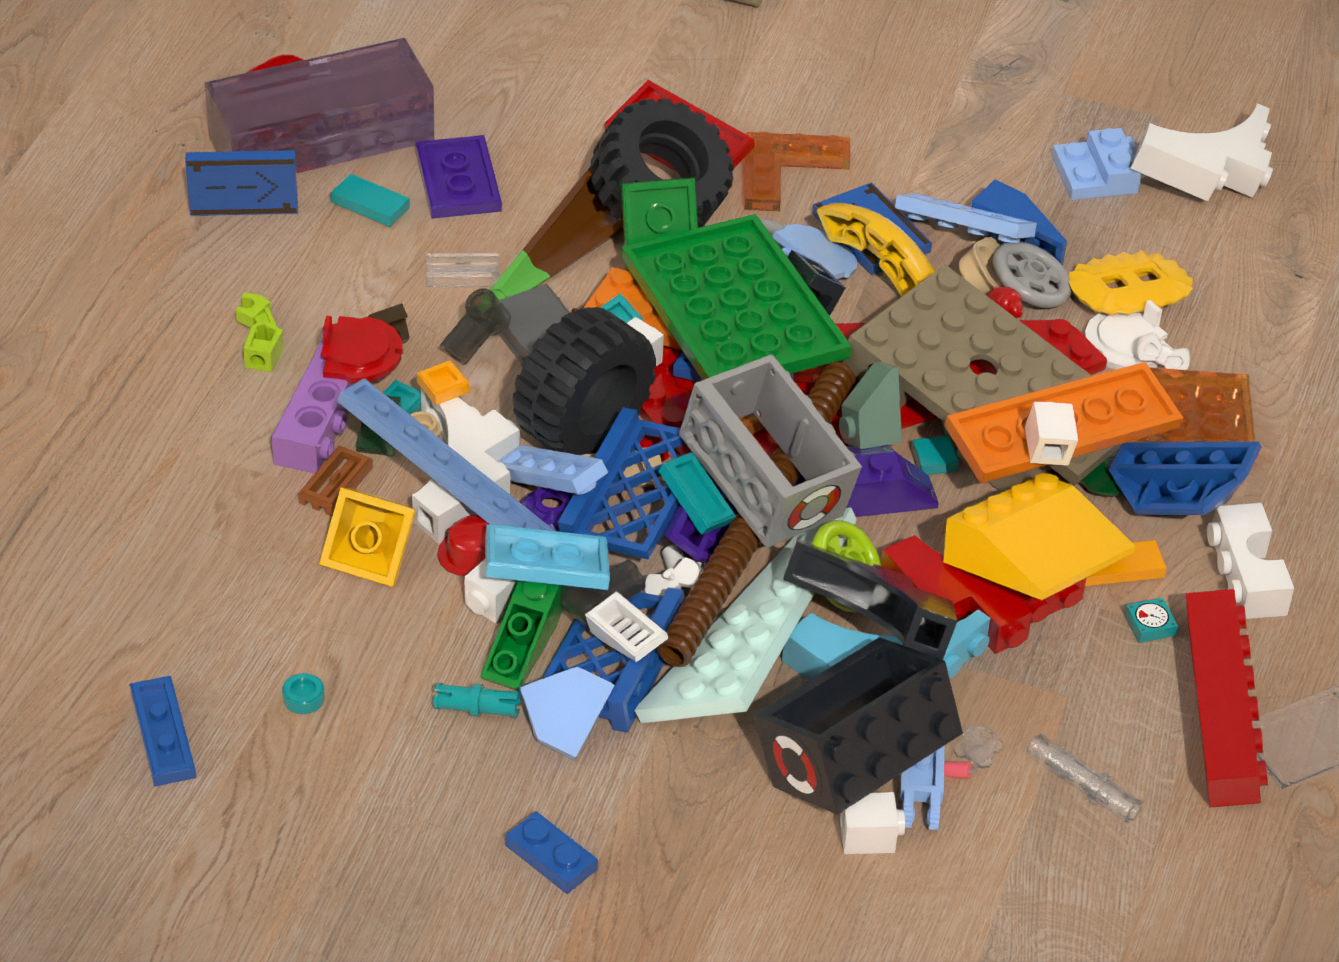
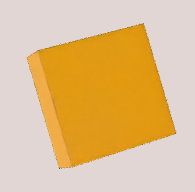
(442, 382)

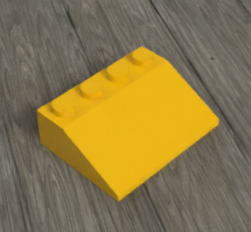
(1034, 538)

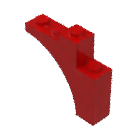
(1008, 609)

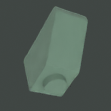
(873, 409)

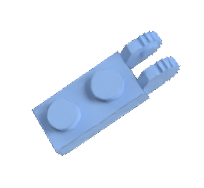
(924, 784)

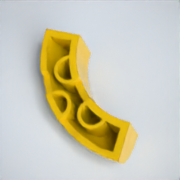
(868, 229)

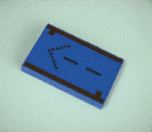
(242, 182)
(872, 198)

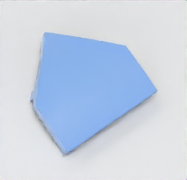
(565, 708)

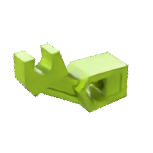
(265, 339)

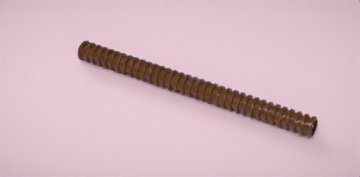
(740, 541)

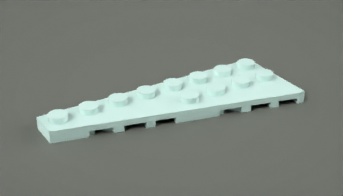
(737, 647)

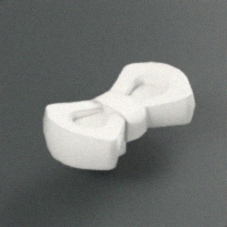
(1151, 349)
(681, 576)

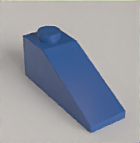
(1011, 202)

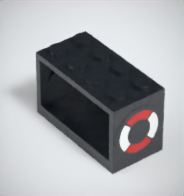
(858, 724)

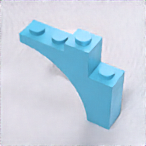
(819, 644)

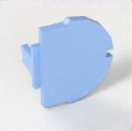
(815, 245)

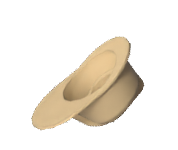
(978, 267)

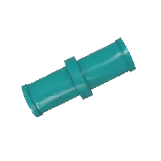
(477, 700)

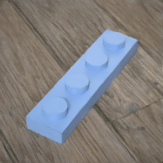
(978, 220)
(554, 469)

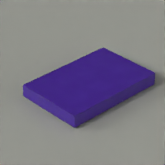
(458, 176)

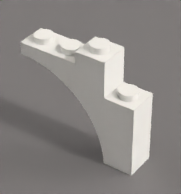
(1208, 160)
(479, 441)

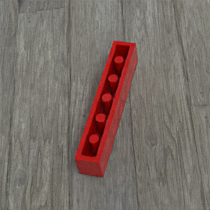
(1223, 698)

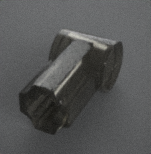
(484, 318)
(623, 578)

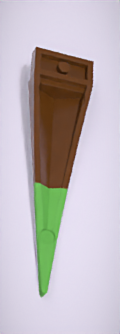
(566, 236)

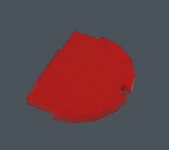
(360, 349)

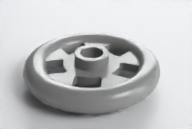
(1032, 274)

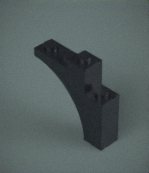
(885, 596)

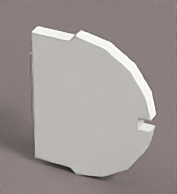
(1119, 334)

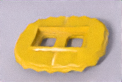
(1090, 281)

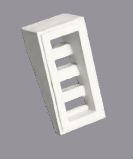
(618, 608)

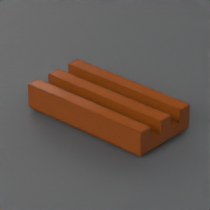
(347, 477)

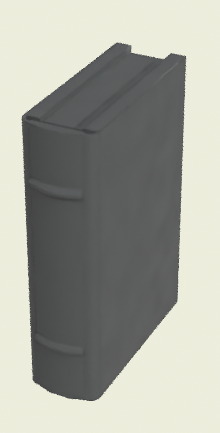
(530, 317)

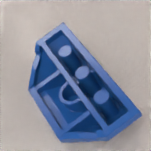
(1181, 475)

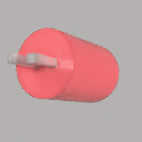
(959, 769)

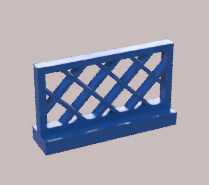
(618, 454)
(636, 678)

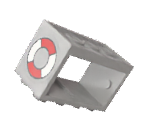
(743, 467)

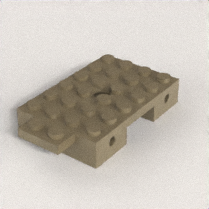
(938, 333)

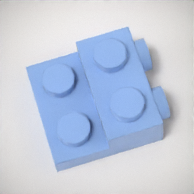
(1098, 165)

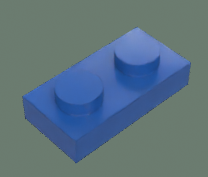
(551, 852)

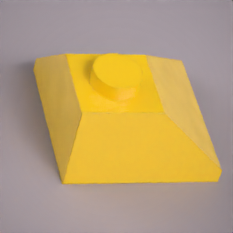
(367, 536)

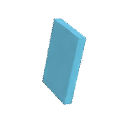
(546, 557)

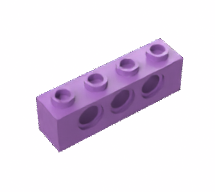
(310, 420)

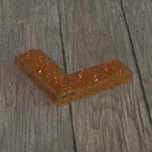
(787, 150)

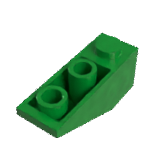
(523, 633)

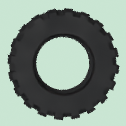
(672, 135)
(582, 380)

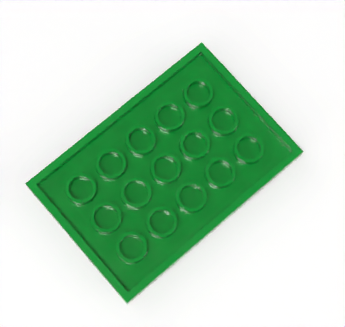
(734, 298)

